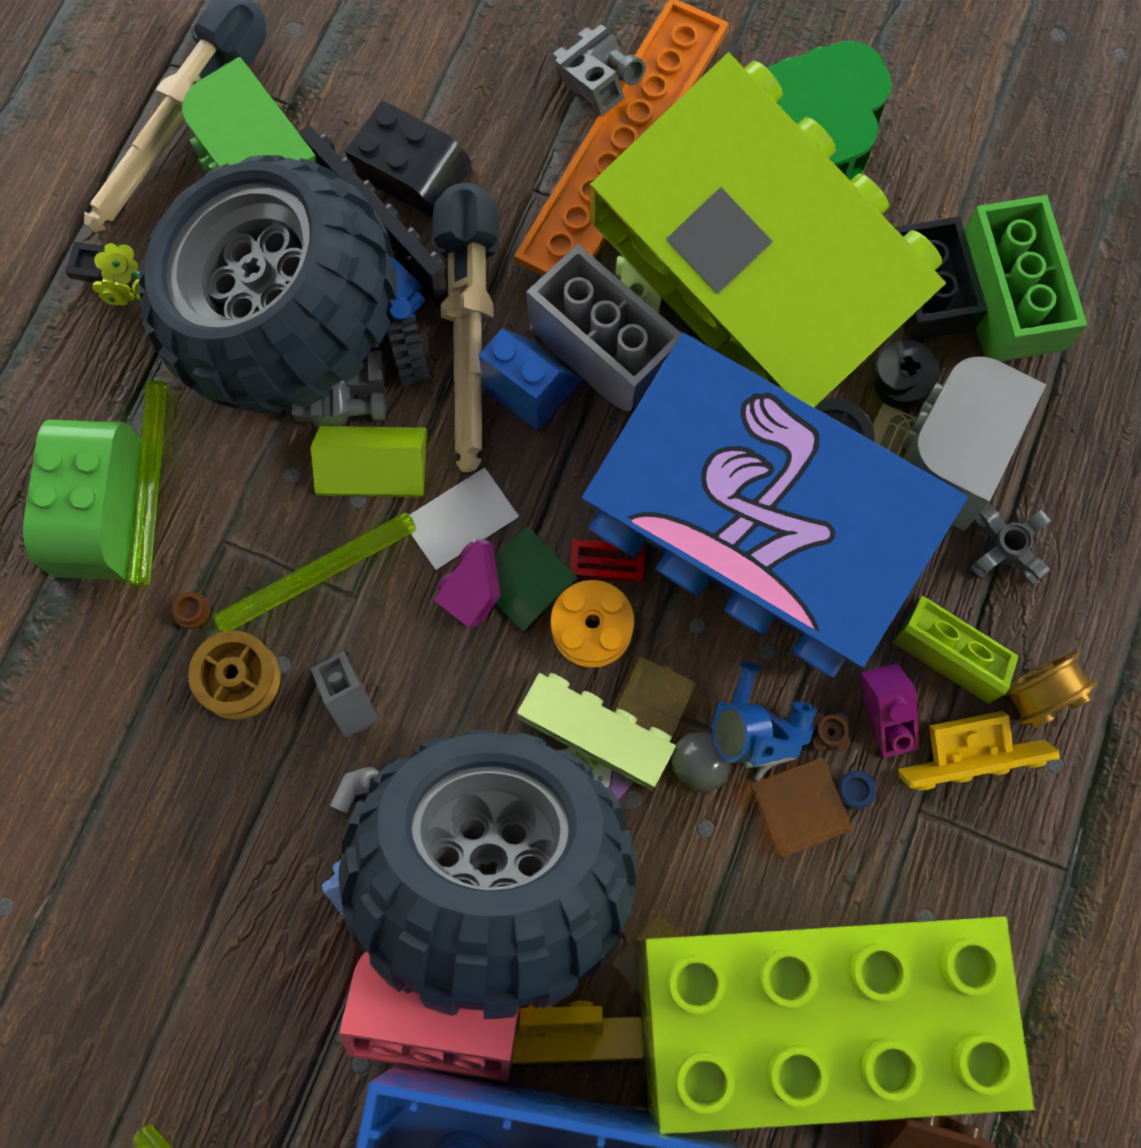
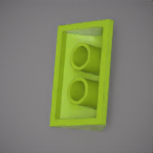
(369, 461)
(957, 650)

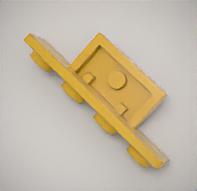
(975, 748)
(576, 1035)

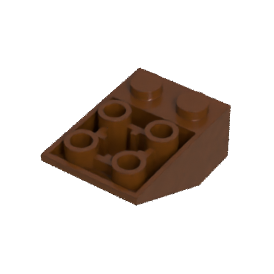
(927, 1133)

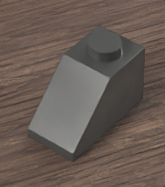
(344, 694)

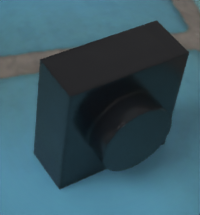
(82, 264)

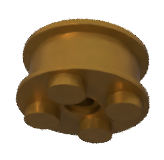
(252, 687)
(1050, 689)

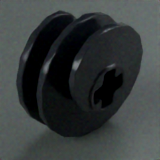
(905, 373)

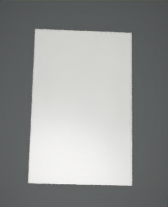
(461, 516)

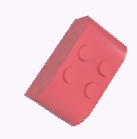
(401, 1031)

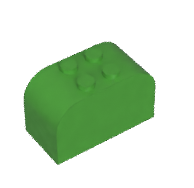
(238, 119)
(1023, 280)
(82, 499)

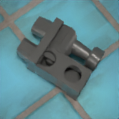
(589, 66)
(338, 406)

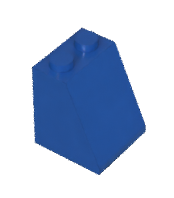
(525, 378)

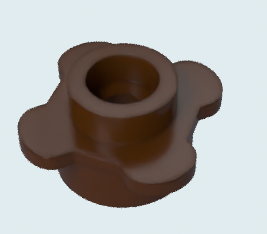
(839, 724)

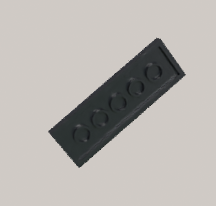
(405, 243)

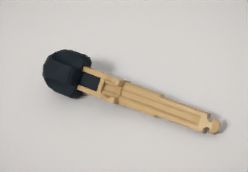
(222, 34)
(466, 235)

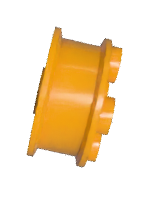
(592, 602)

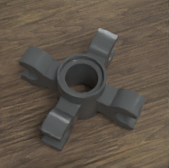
(1030, 566)

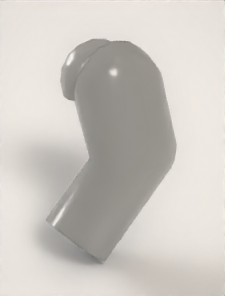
(352, 784)

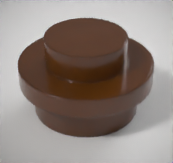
(191, 610)

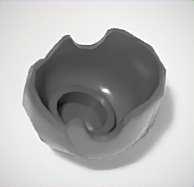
(698, 763)

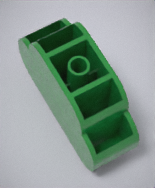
(841, 91)

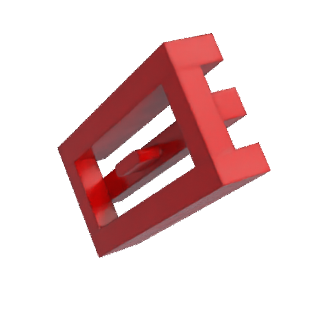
(608, 575)

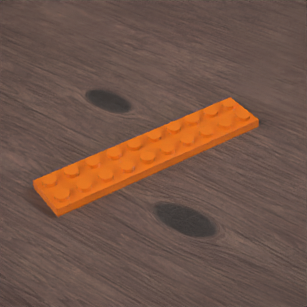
(674, 59)

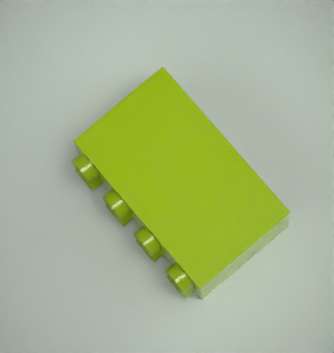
(835, 267)
(831, 1025)

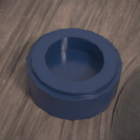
(856, 790)

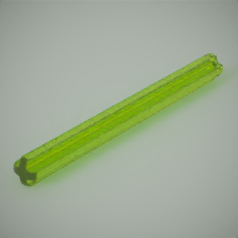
(147, 483)
(314, 573)

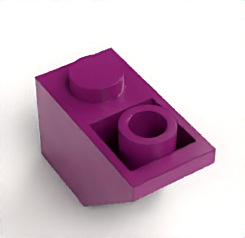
(473, 585)
(891, 709)

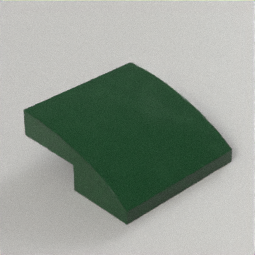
(529, 579)

